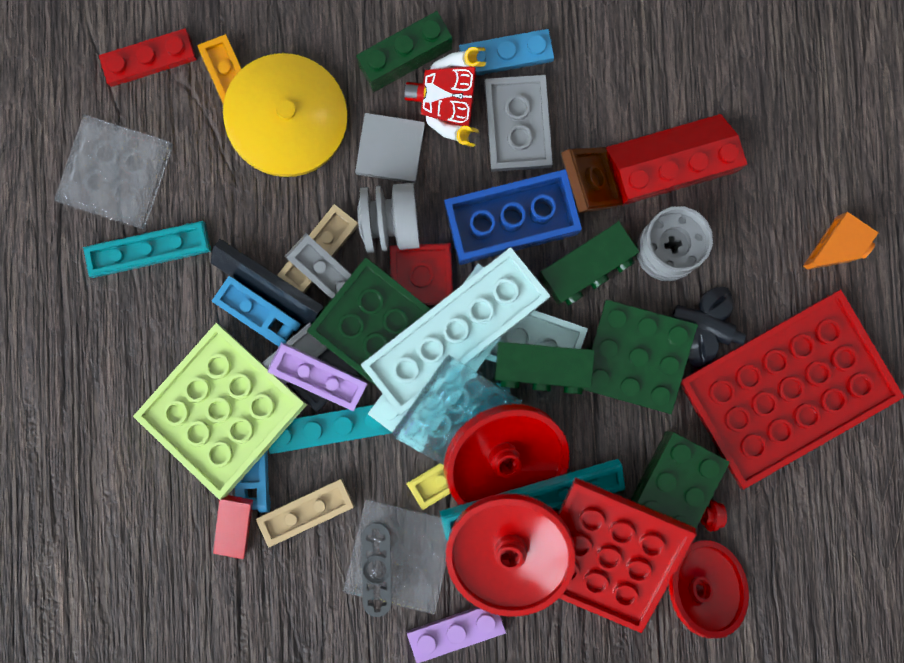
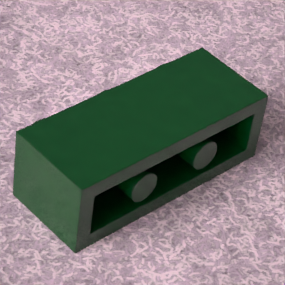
(405, 51)
(589, 264)
(544, 367)

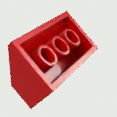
(676, 158)

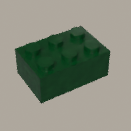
(680, 479)

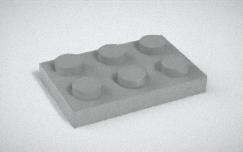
(518, 123)

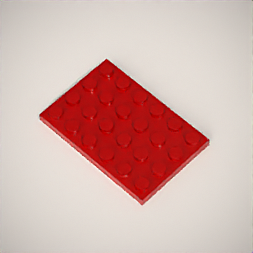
(791, 389)

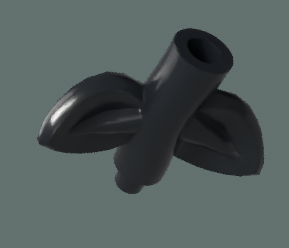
(714, 309)

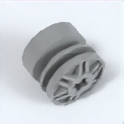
(389, 217)
(679, 228)

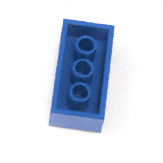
(512, 216)

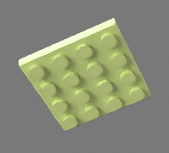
(219, 411)

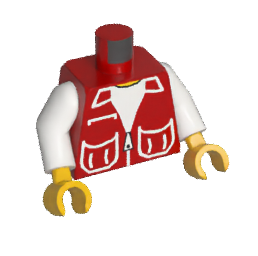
(449, 94)

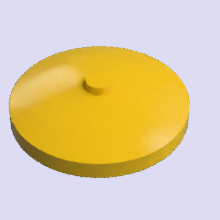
(285, 114)

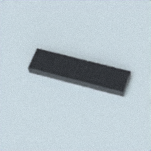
(265, 283)

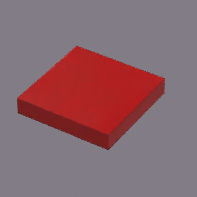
(424, 271)

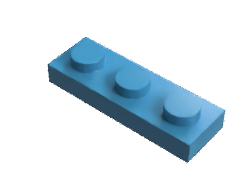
(513, 51)

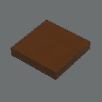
(592, 179)

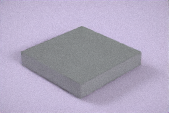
(390, 148)

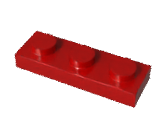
(147, 57)

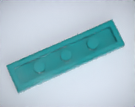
(147, 249)

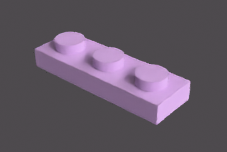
(317, 376)
(454, 633)

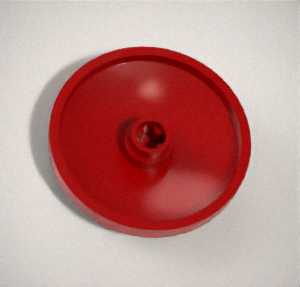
(503, 452)
(510, 555)

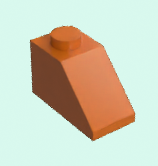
(843, 243)

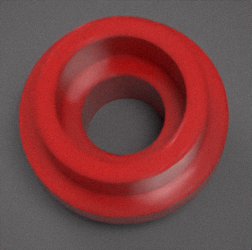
(714, 516)

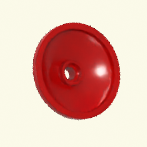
(709, 590)

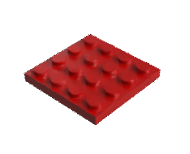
(620, 554)

